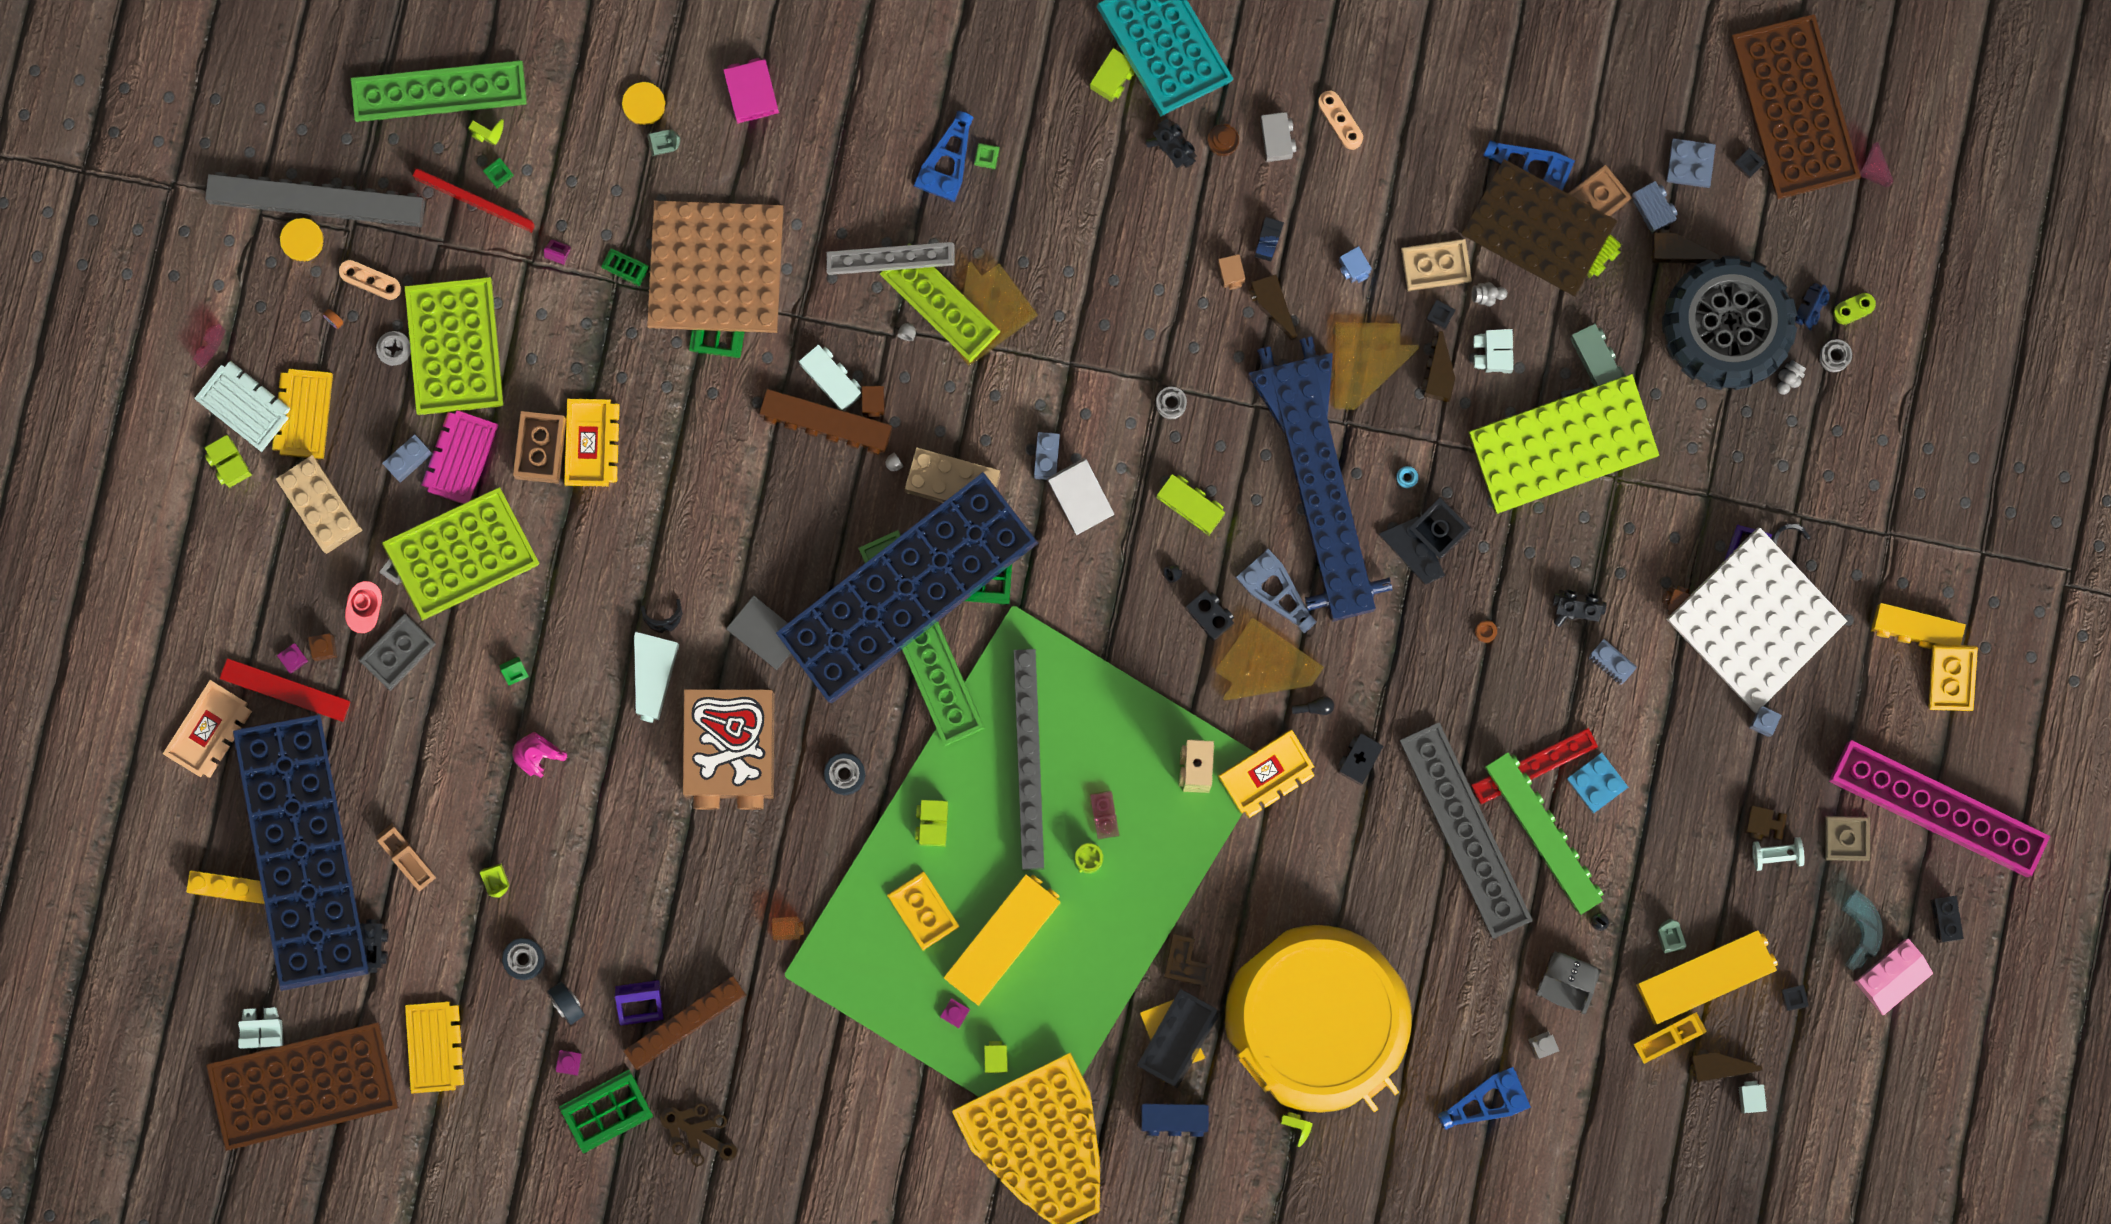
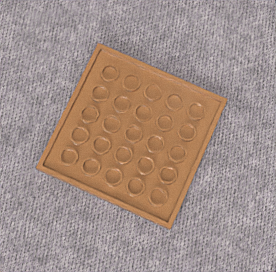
(715, 266)

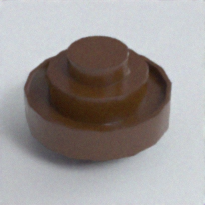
(1223, 140)

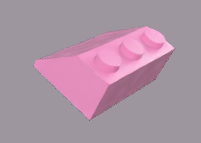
(1894, 976)

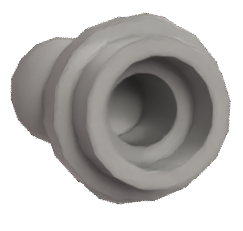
(1487, 293)
(1790, 377)

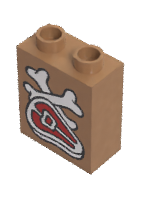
(728, 747)

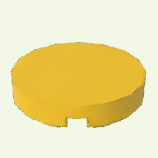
(643, 103)
(301, 239)

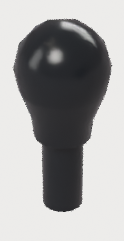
(1322, 706)

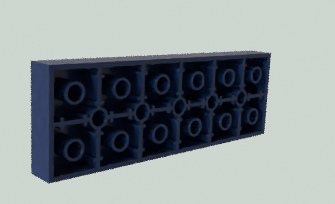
(907, 588)
(300, 852)

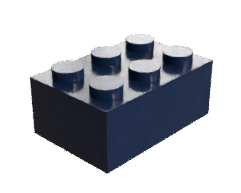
(1174, 1119)

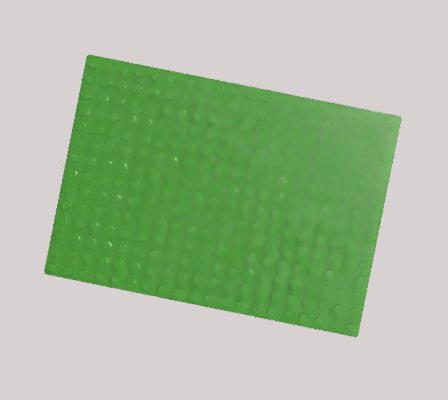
(1093, 950)

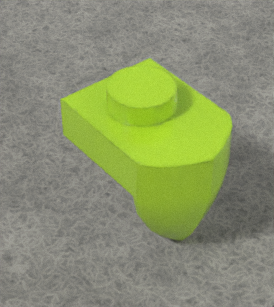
(481, 133)
(495, 880)
(1293, 1120)

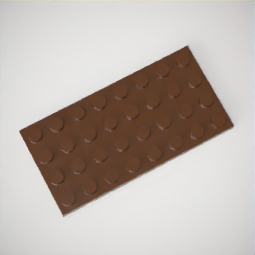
(1795, 107)
(302, 1086)

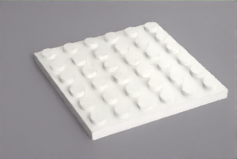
(1756, 620)

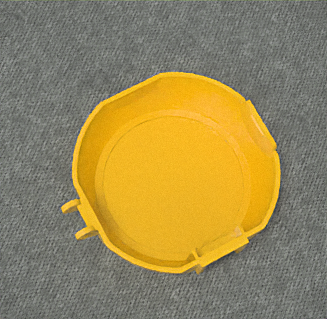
(1319, 1019)

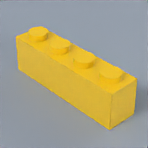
(1916, 627)
(225, 887)

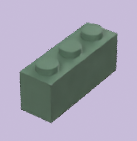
(1596, 356)

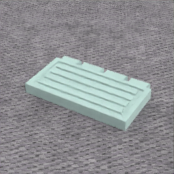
(243, 408)

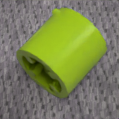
(1088, 858)

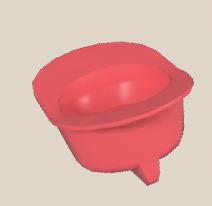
(363, 607)

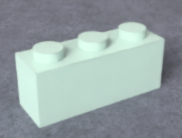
(831, 377)

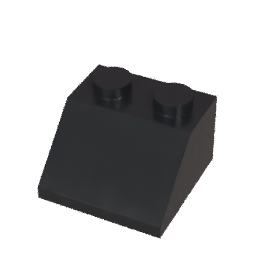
(1440, 528)

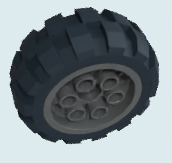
(1713, 361)

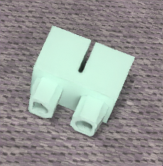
(1498, 351)
(260, 1033)

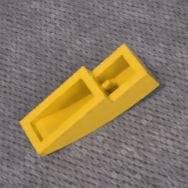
(1670, 1038)

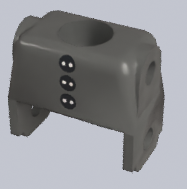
(1568, 982)

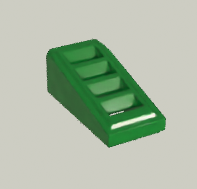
(628, 277)

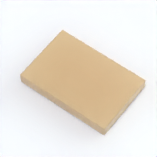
(1436, 265)

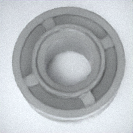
(1844, 351)
(1178, 395)

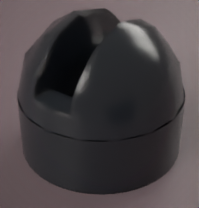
(1172, 573)
(1596, 925)

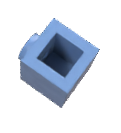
(1355, 265)

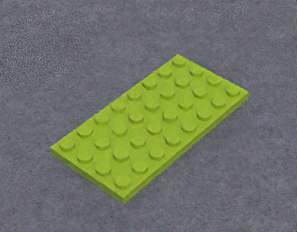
(1563, 443)

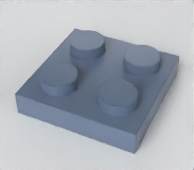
(1691, 163)

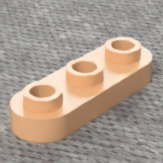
(1342, 129)
(361, 275)

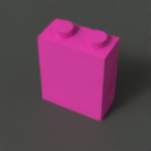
(751, 90)

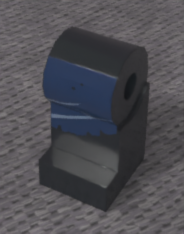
(1269, 238)

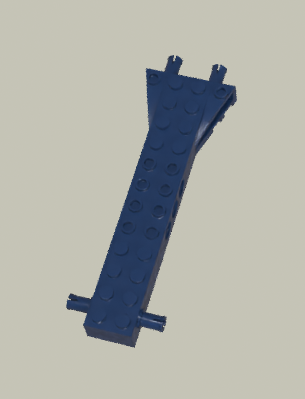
(1299, 403)

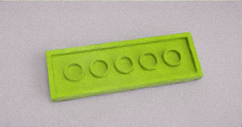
(944, 308)

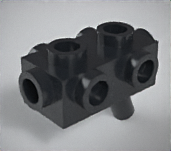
(1171, 140)
(1572, 604)
(373, 940)

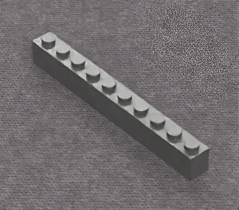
(315, 200)
(1029, 759)

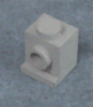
(1543, 1045)

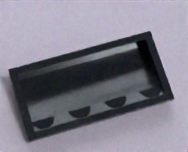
(1178, 1038)

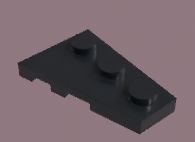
(1413, 552)

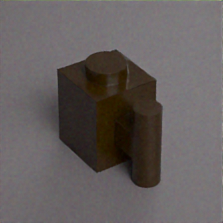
(1760, 822)

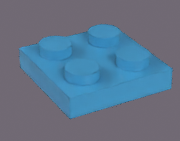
(1597, 783)

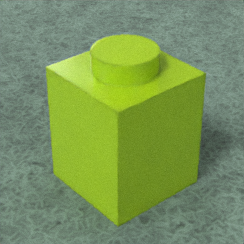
(995, 1057)

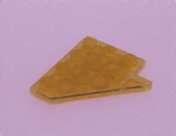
(999, 302)
(1365, 359)
(1265, 664)

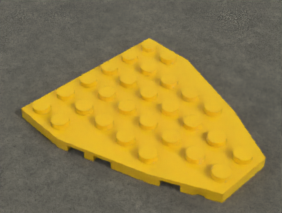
(1040, 1140)

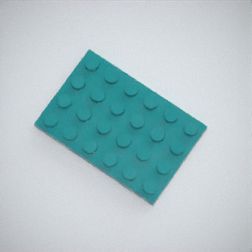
(1166, 49)

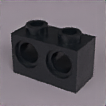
(1205, 619)
(1946, 919)

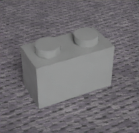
(1277, 137)

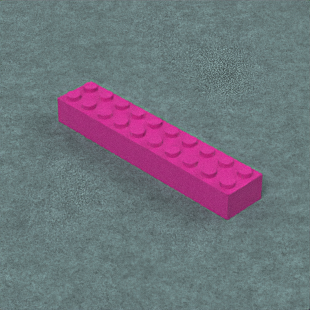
(1939, 808)

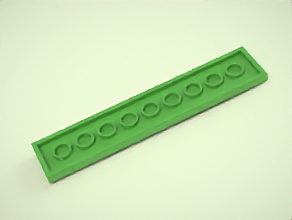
(936, 673)

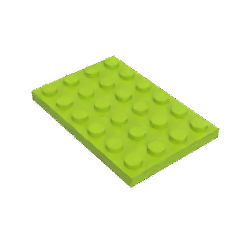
(454, 346)
(460, 554)

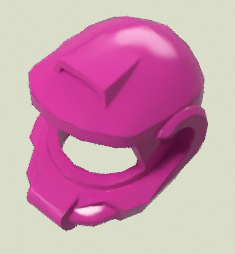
(531, 749)

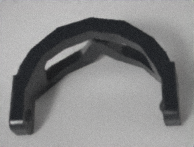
(1790, 526)
(665, 624)

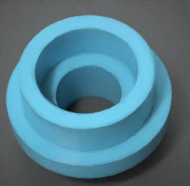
(1407, 470)

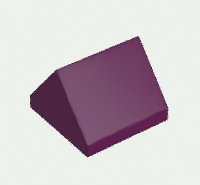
(557, 251)

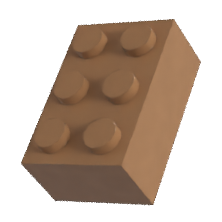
(539, 447)

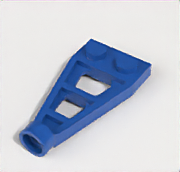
(1558, 168)
(937, 182)
(1510, 1091)

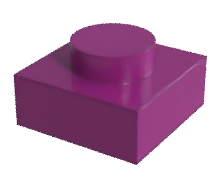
(292, 658)
(955, 1013)
(568, 1062)

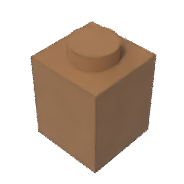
(1231, 272)

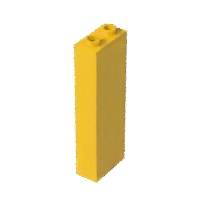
(1002, 939)
(1707, 977)

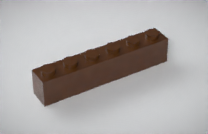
(825, 421)
(685, 1023)

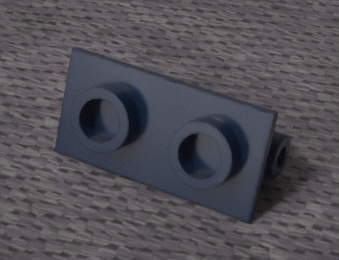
(1817, 297)

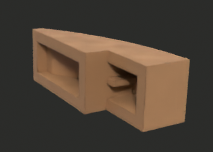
(405, 857)

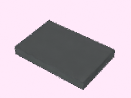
(757, 629)
(397, 652)

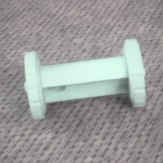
(1778, 853)

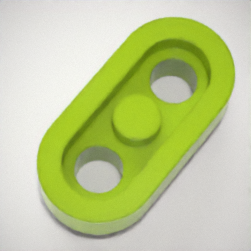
(1855, 308)

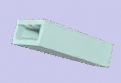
(652, 673)

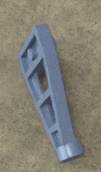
(1263, 569)

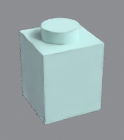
(1752, 1097)

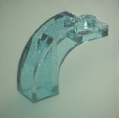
(1870, 925)

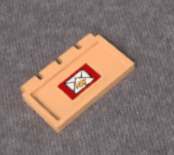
(206, 728)

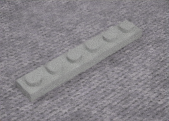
(890, 258)

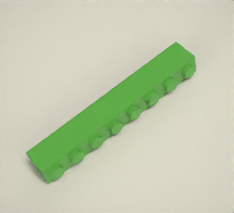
(1544, 834)

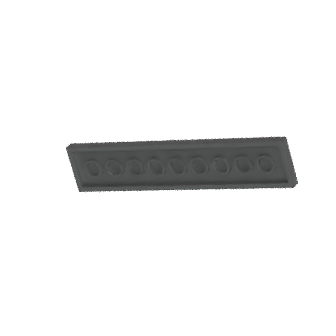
(1465, 830)

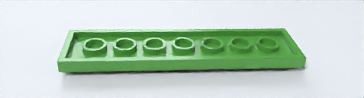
(438, 91)

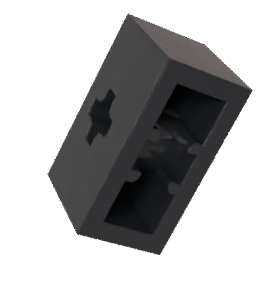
(1370, 751)

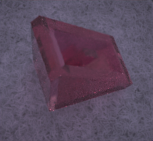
(1876, 168)

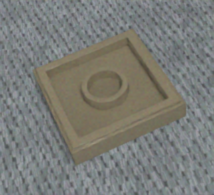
(1847, 838)

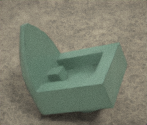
(663, 142)
(1671, 936)

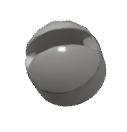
(907, 332)
(893, 462)

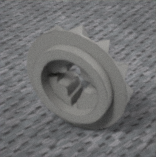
(387, 341)

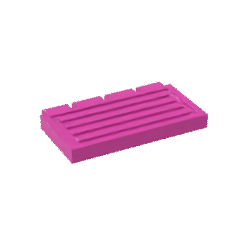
(461, 457)

